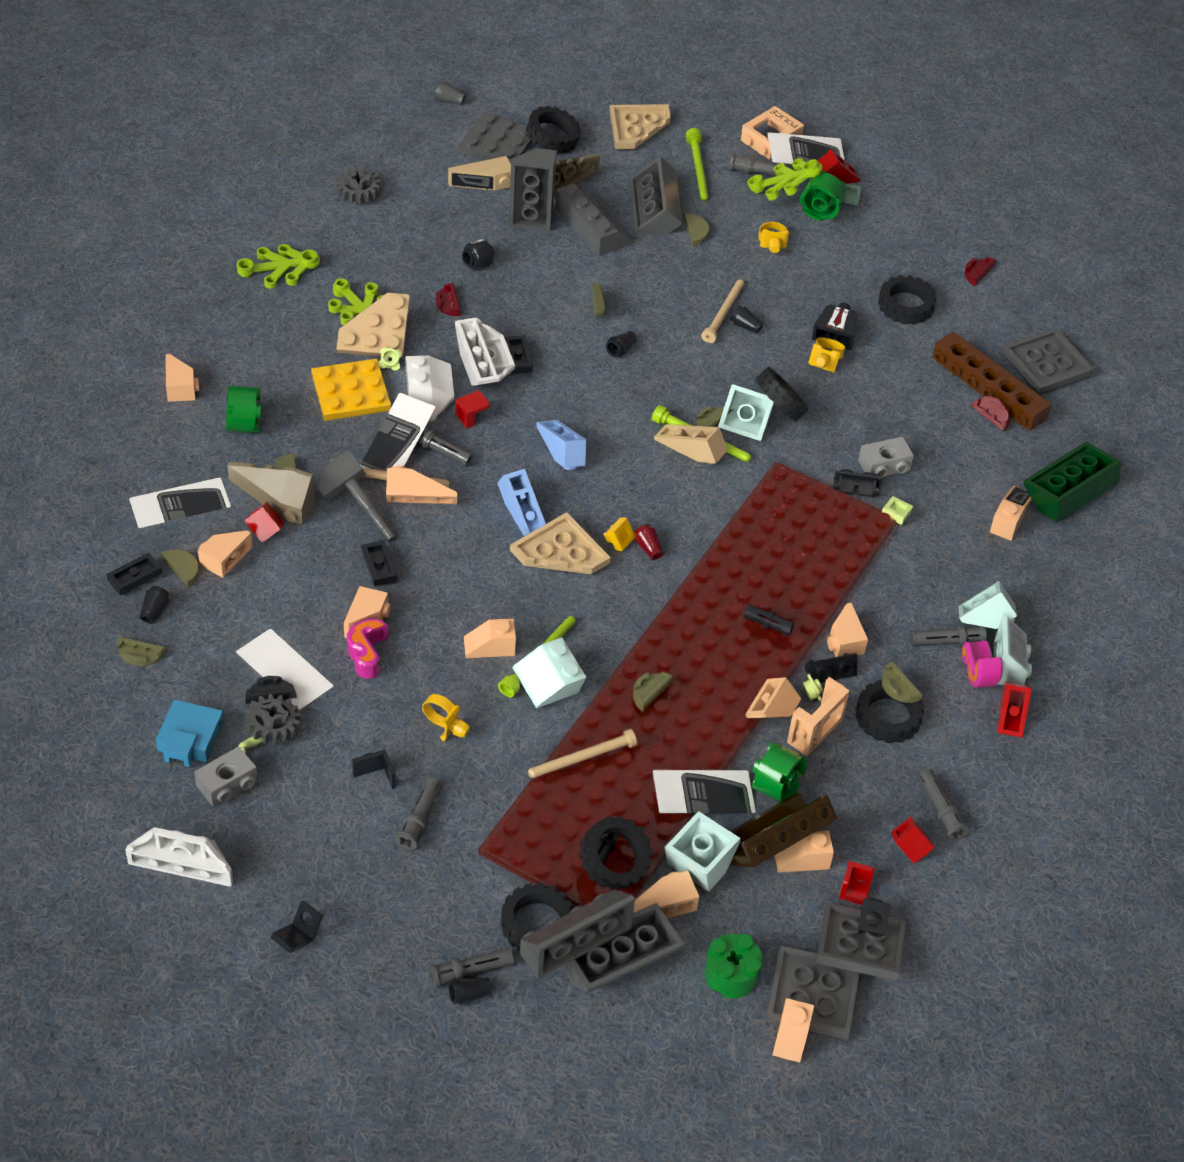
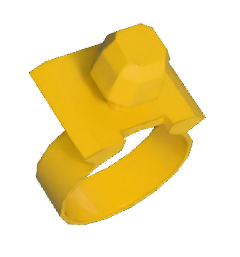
(771, 239)
(825, 358)
(451, 722)

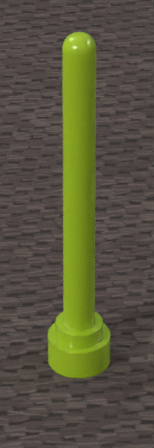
(694, 138)
(662, 415)
(511, 684)

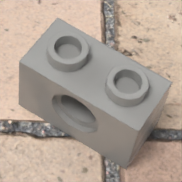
(886, 457)
(233, 765)

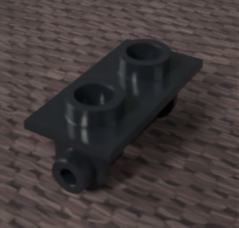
(848, 480)
(835, 668)

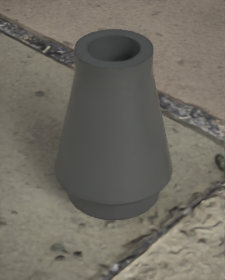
(448, 93)

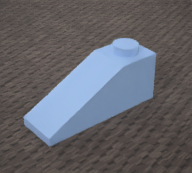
(563, 443)
(521, 501)

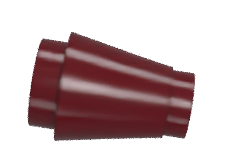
(648, 540)

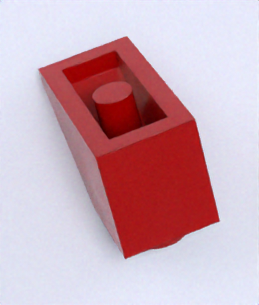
(838, 167)
(1013, 708)

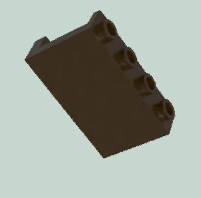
(780, 828)

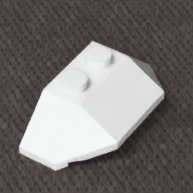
(483, 352)
(430, 382)
(180, 855)

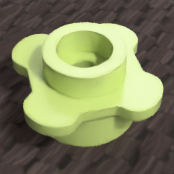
(390, 353)
(812, 688)

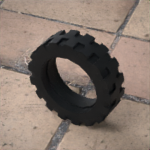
(556, 117)
(907, 285)
(782, 394)
(886, 731)
(636, 839)
(527, 895)

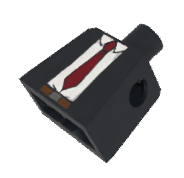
(836, 324)

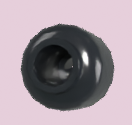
(478, 254)

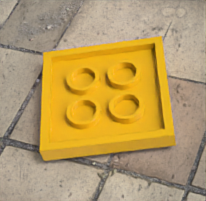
(350, 389)

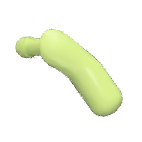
(250, 742)

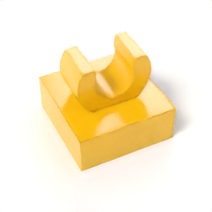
(620, 534)

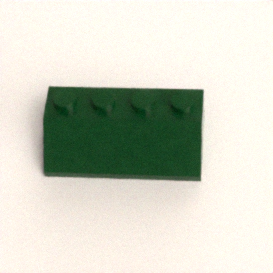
(1073, 481)

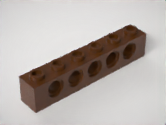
(991, 380)

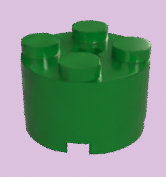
(823, 196)
(243, 409)
(778, 772)
(733, 965)

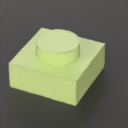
(897, 509)

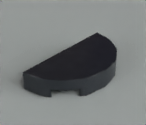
(270, 685)

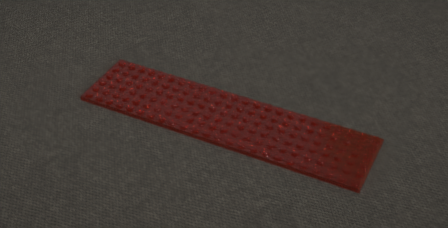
(784, 551)

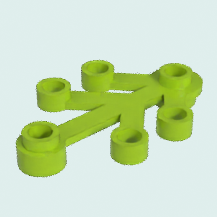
(784, 177)
(303, 260)
(341, 288)

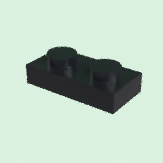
(520, 354)
(379, 563)
(134, 573)

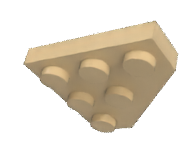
(637, 123)
(376, 327)
(561, 547)

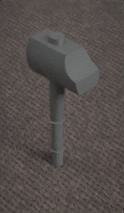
(343, 473)

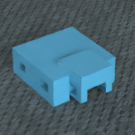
(189, 732)

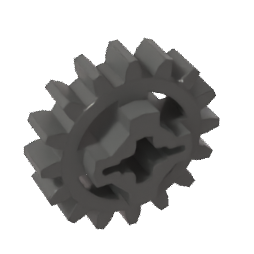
(358, 185)
(272, 719)

